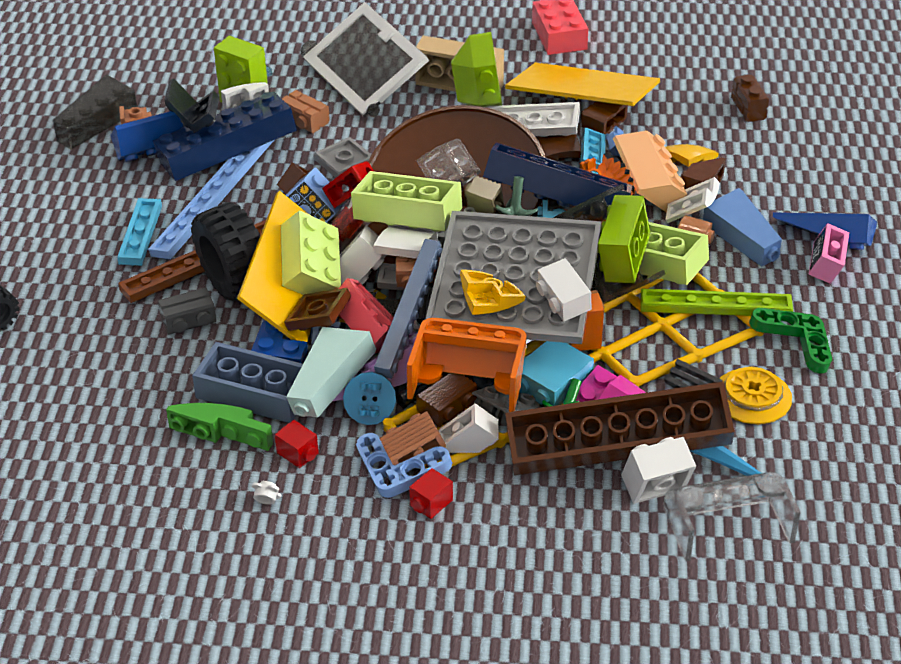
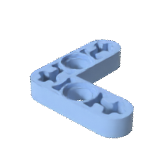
(398, 473)

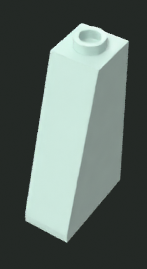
(329, 368)

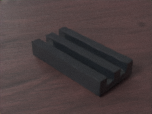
(700, 374)

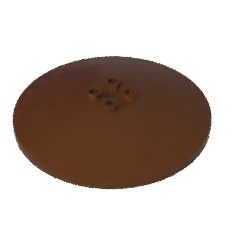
(476, 128)

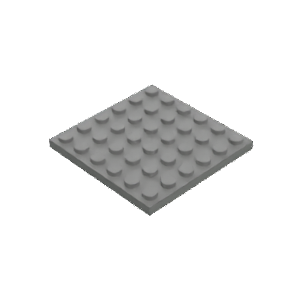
(514, 251)

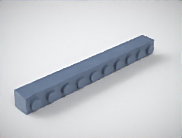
(408, 309)

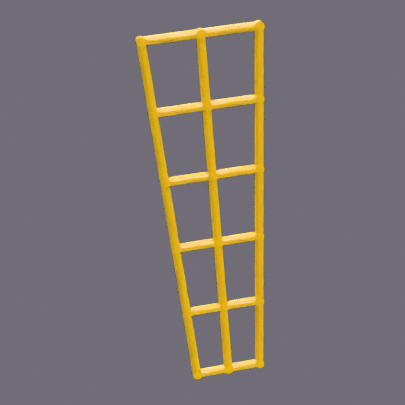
(605, 353)

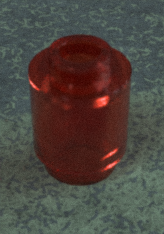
(346, 224)

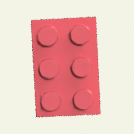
(559, 26)

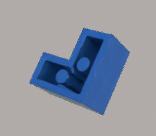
(276, 344)

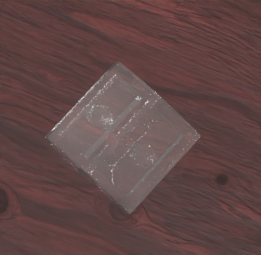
(449, 163)

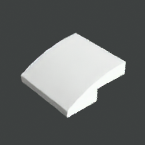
(236, 95)
(697, 198)
(402, 242)

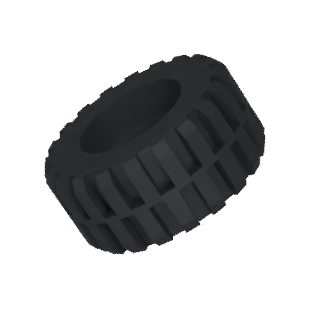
(225, 246)

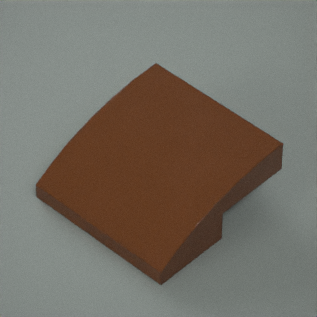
(560, 146)

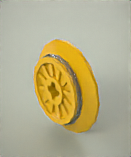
(756, 395)

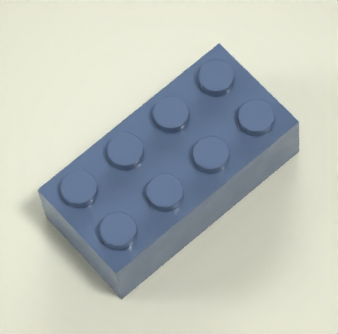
(246, 380)

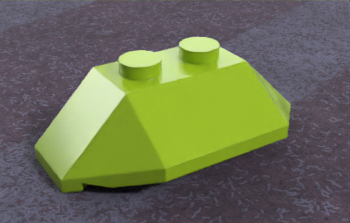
(476, 72)

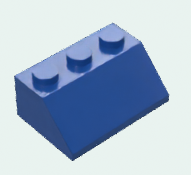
(138, 136)

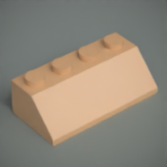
(650, 167)

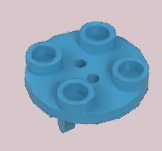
(369, 385)

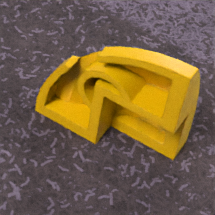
(690, 154)
(487, 293)

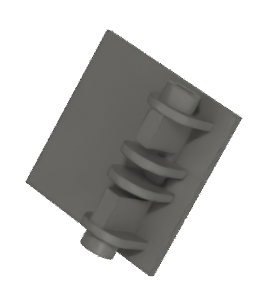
(498, 403)

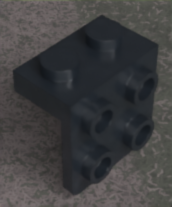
(191, 113)

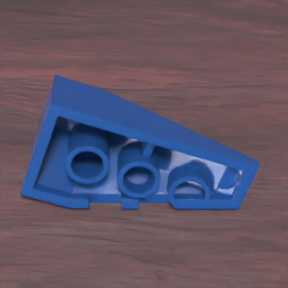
(860, 226)

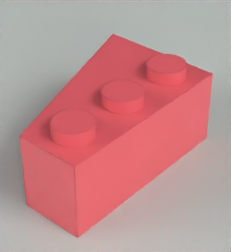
(365, 313)

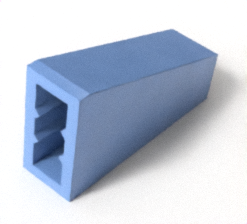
(744, 227)

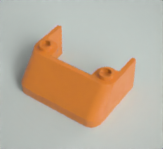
(468, 350)

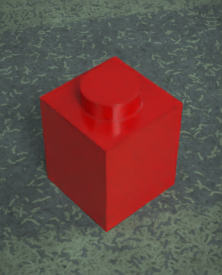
(296, 444)
(431, 493)

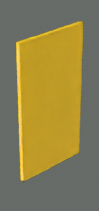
(583, 84)
(262, 285)

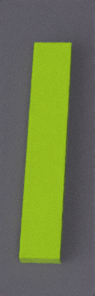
(711, 302)

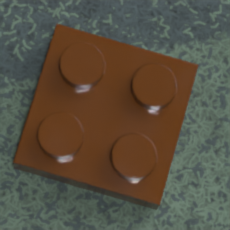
(317, 309)

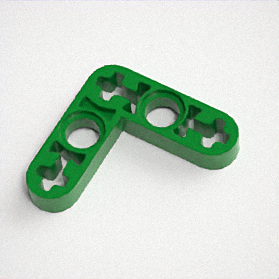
(803, 325)

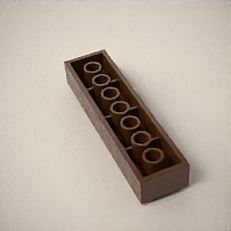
(614, 426)

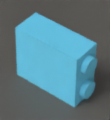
(550, 371)

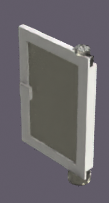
(364, 59)

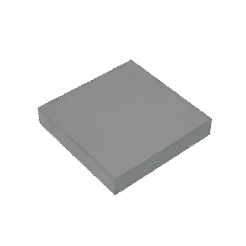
(341, 156)

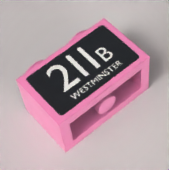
(829, 253)

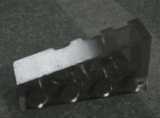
(93, 112)

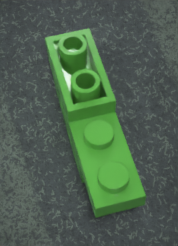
(215, 420)

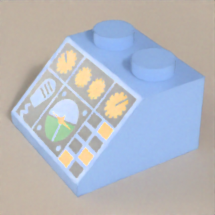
(311, 197)

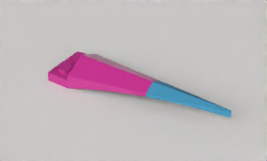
(604, 384)

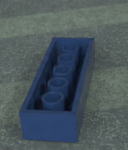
(230, 135)
(548, 177)

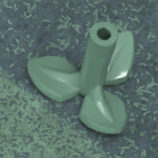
(514, 206)

